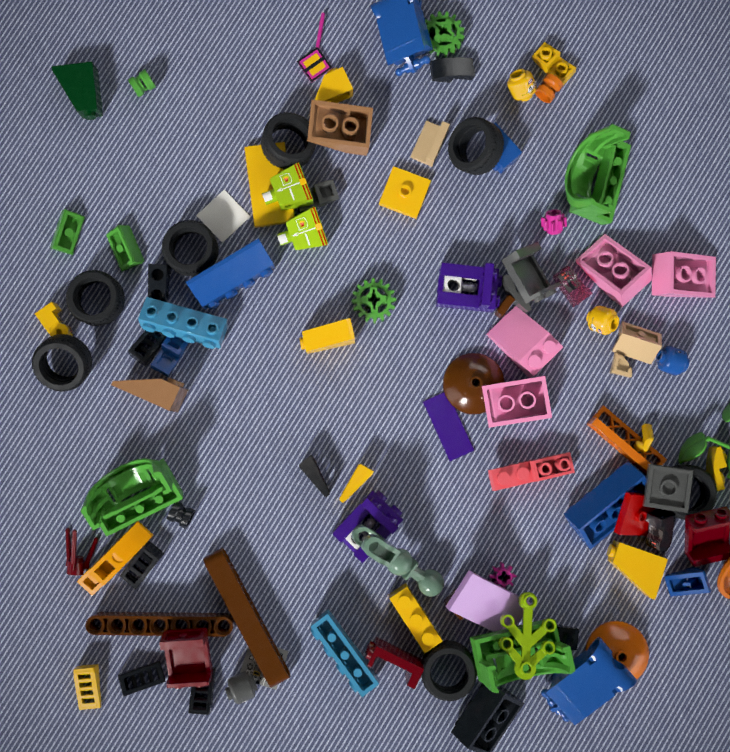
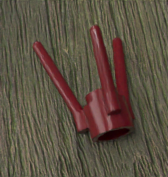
(75, 563)

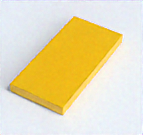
(259, 176)

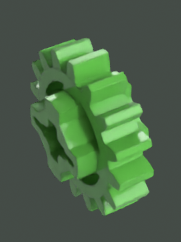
(442, 34)
(383, 300)

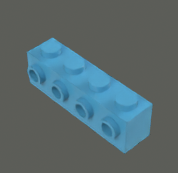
(183, 323)
(345, 653)

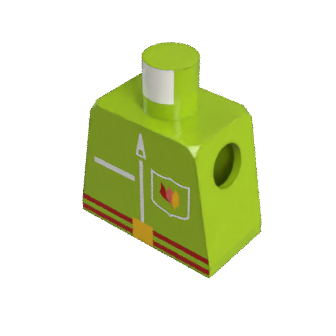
(289, 189)
(304, 231)

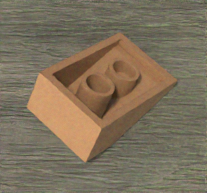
(340, 126)
(163, 393)

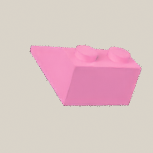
(615, 269)
(683, 275)
(524, 341)
(517, 401)

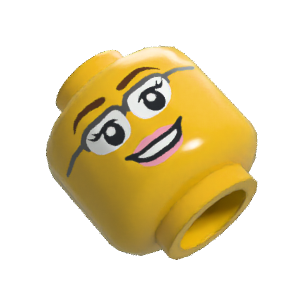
(521, 85)
(602, 320)

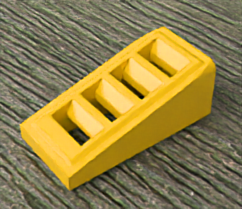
(359, 476)
(78, 672)

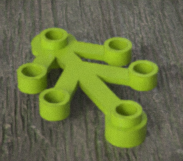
(526, 638)

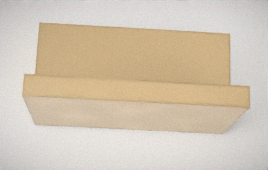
(430, 142)
(638, 343)

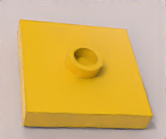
(404, 192)

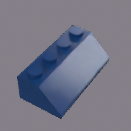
(231, 275)
(599, 509)

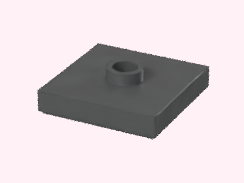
(668, 488)

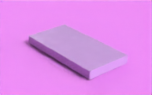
(485, 602)

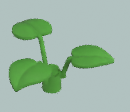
(697, 443)

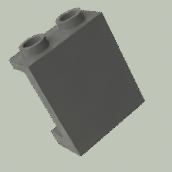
(528, 274)

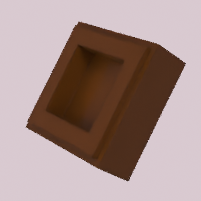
(504, 306)

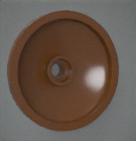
(459, 377)

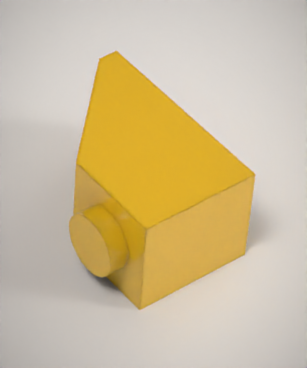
(335, 86)

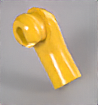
(648, 437)

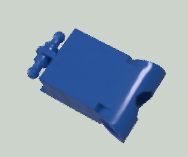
(403, 33)
(590, 686)

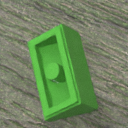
(67, 232)
(125, 247)

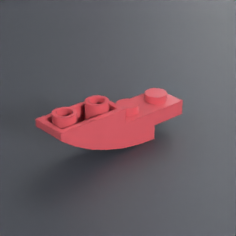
(531, 471)

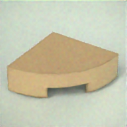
(620, 366)

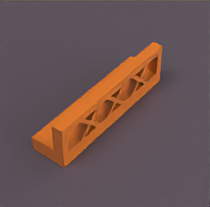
(623, 445)

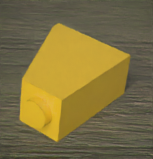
(328, 336)
(638, 566)

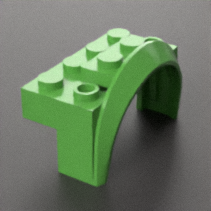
(612, 160)
(124, 481)
(496, 666)

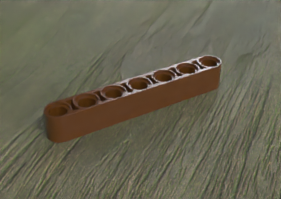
(247, 617)
(150, 621)

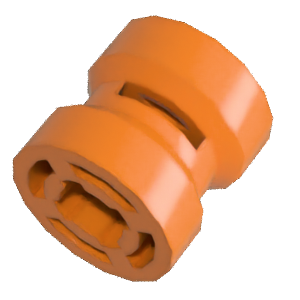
(550, 86)

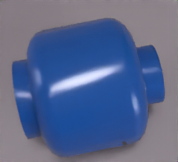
(672, 360)

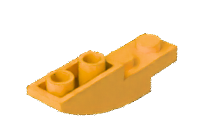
(115, 558)

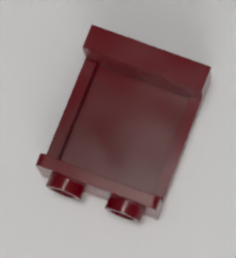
(707, 536)
(396, 656)
(187, 657)

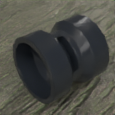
(180, 514)

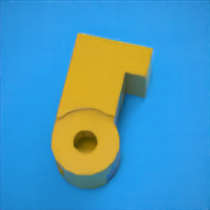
(51, 321)

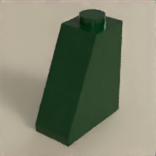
(82, 87)

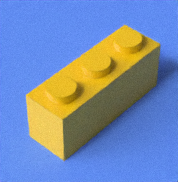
(415, 618)

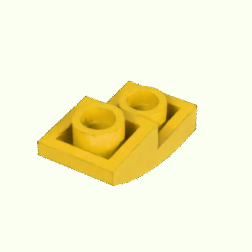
(551, 63)
(716, 460)

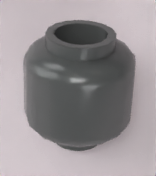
(241, 687)

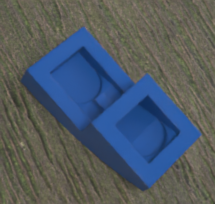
(169, 355)

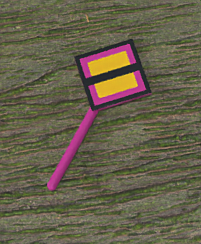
(314, 63)

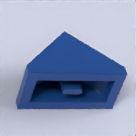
(687, 582)

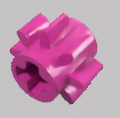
(553, 222)
(498, 571)

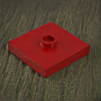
(633, 516)

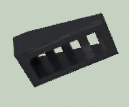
(138, 345)
(313, 472)
(149, 553)
(124, 684)
(202, 709)

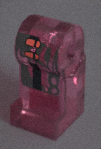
(571, 286)

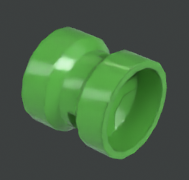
(137, 85)

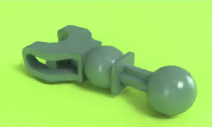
(398, 561)

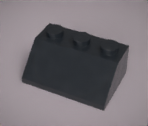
(486, 719)

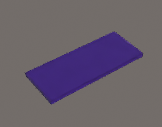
(448, 427)

